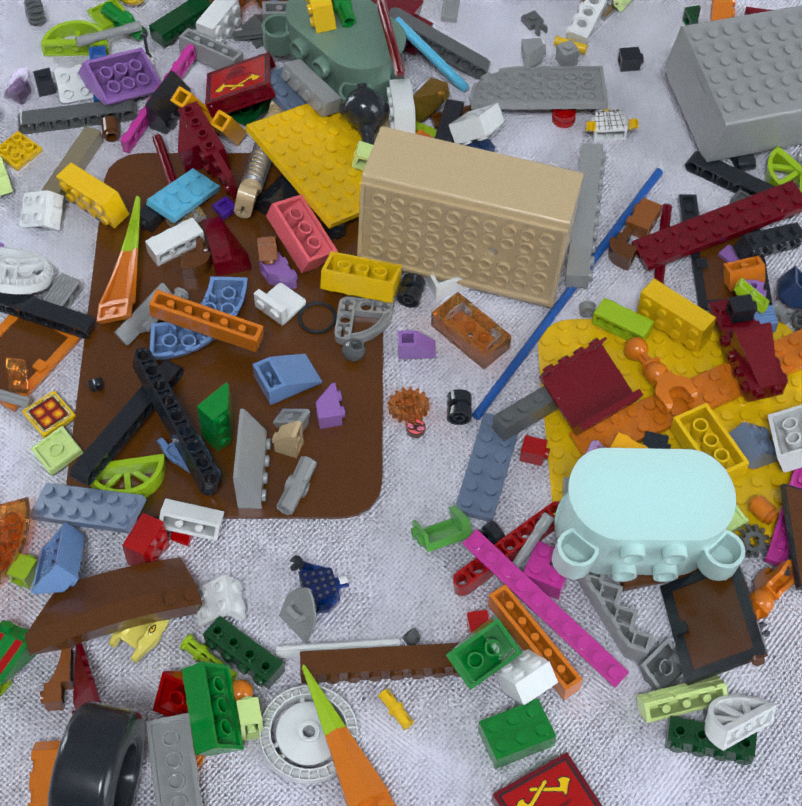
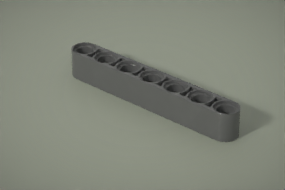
(445, 46)
(73, 116)

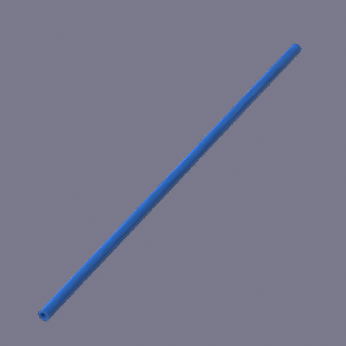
(561, 302)

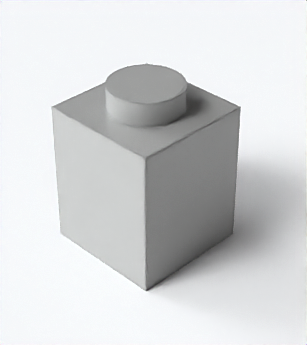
(567, 54)

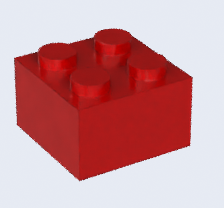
(145, 541)

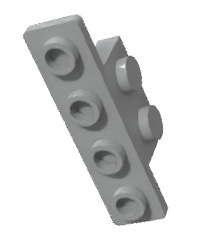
(140, 319)

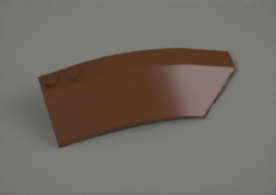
(114, 603)

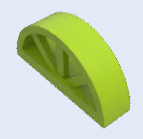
(54, 44)
(782, 161)
(134, 467)

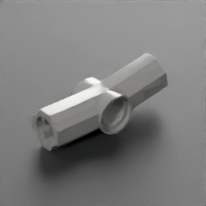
(296, 485)

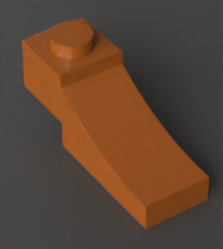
(267, 249)
(62, 680)

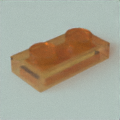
(17, 375)

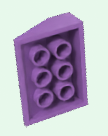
(120, 76)

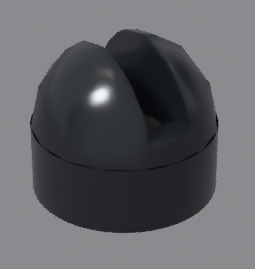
(93, 383)

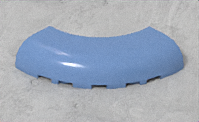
(173, 341)

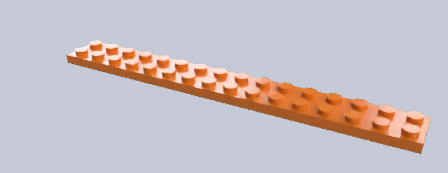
(714, 387)

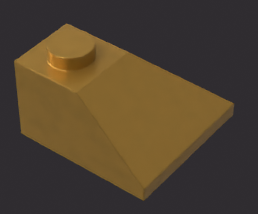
(430, 98)

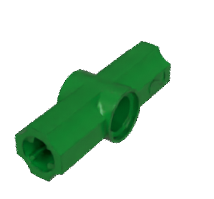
(344, 10)
(120, 18)

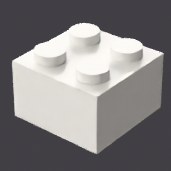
(526, 677)

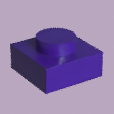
(224, 207)

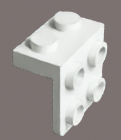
(71, 85)
(41, 210)
(279, 303)
(221, 598)

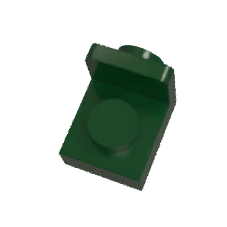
(691, 15)

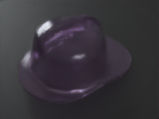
(18, 86)

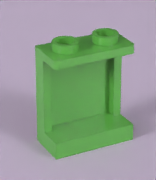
(444, 532)

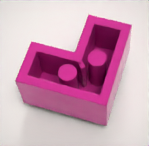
(542, 572)

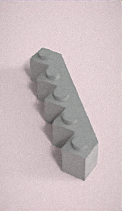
(616, 618)

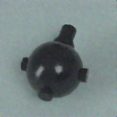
(364, 110)

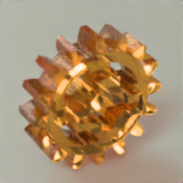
(408, 405)

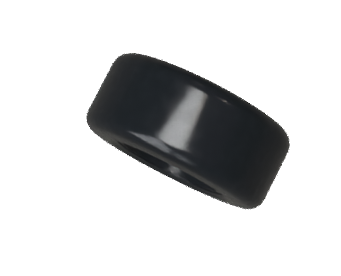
(99, 757)

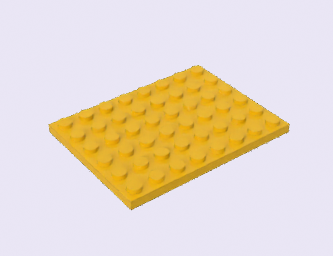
(315, 158)

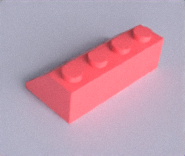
(300, 232)

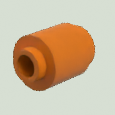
(763, 509)

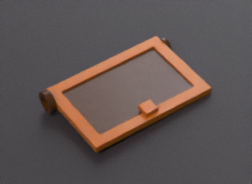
(37, 344)

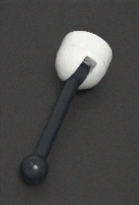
(150, 55)

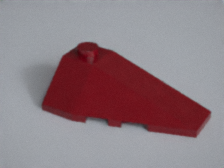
(226, 251)
(84, 684)

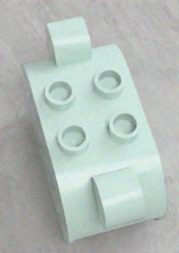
(647, 516)

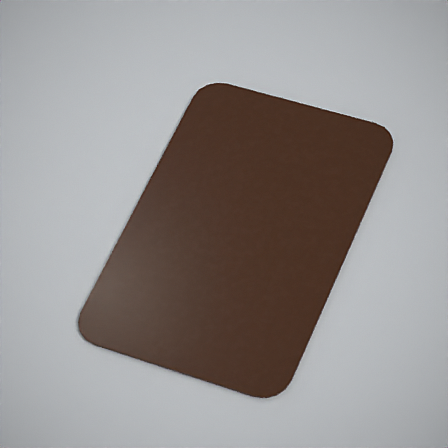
(346, 455)

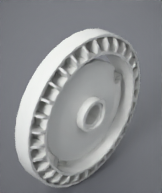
(19, 271)
(290, 735)

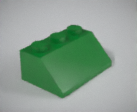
(217, 418)

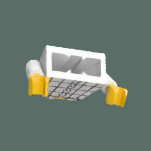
(610, 125)

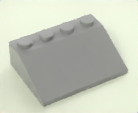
(251, 462)

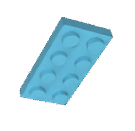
(183, 195)

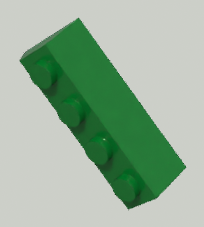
(212, 709)

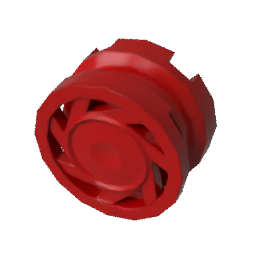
(563, 118)

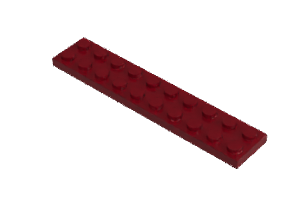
(719, 225)

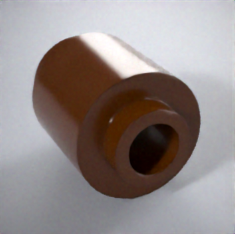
(110, 128)

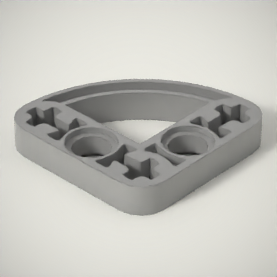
(355, 310)

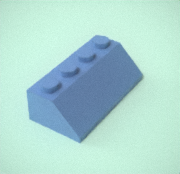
(59, 561)

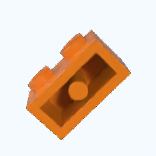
(748, 268)

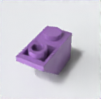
(279, 272)
(415, 345)
(329, 409)

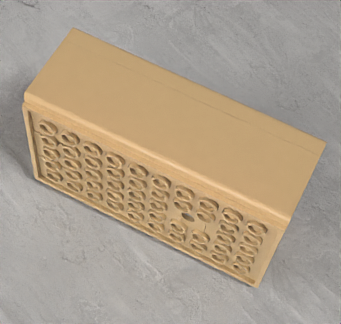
(467, 215)

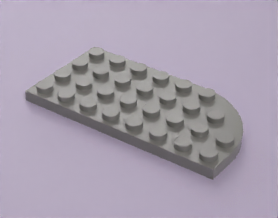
(542, 88)

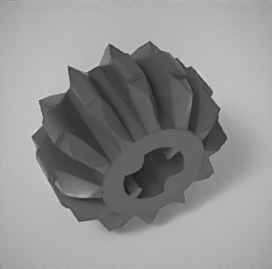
(34, 12)
(759, 540)

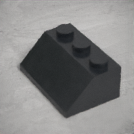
(160, 110)
(277, 191)

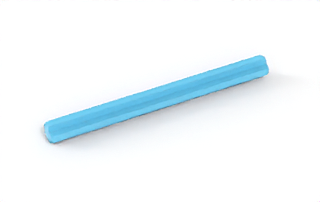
(424, 48)

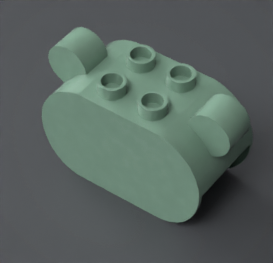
(339, 55)

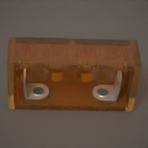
(461, 318)

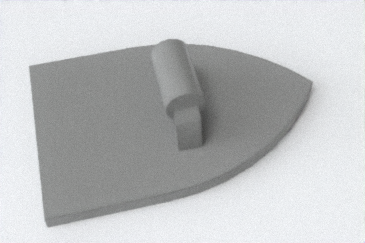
(299, 612)

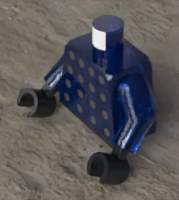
(321, 583)

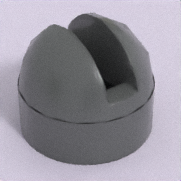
(411, 637)

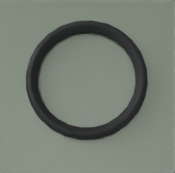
(317, 331)

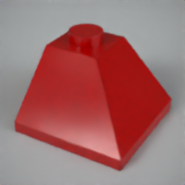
(171, 694)

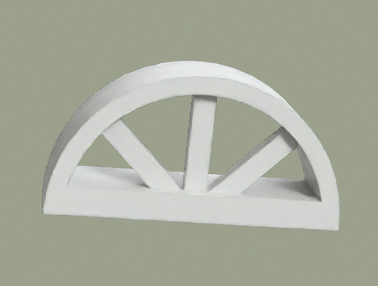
(748, 717)

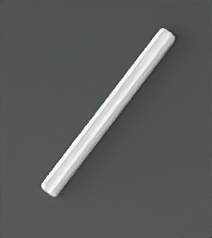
(288, 651)

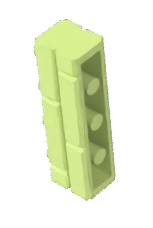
(680, 699)

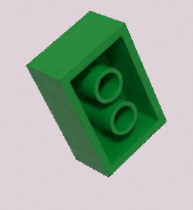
(516, 733)

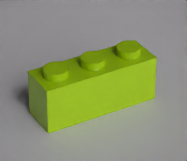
(621, 321)

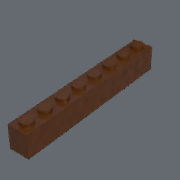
(378, 663)

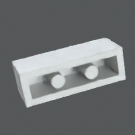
(174, 241)
(191, 519)

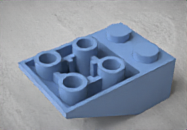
(285, 376)

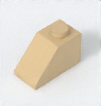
(289, 439)

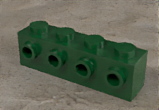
(177, 21)
(243, 652)
(690, 737)

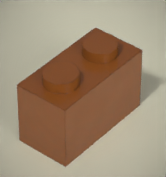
(644, 217)

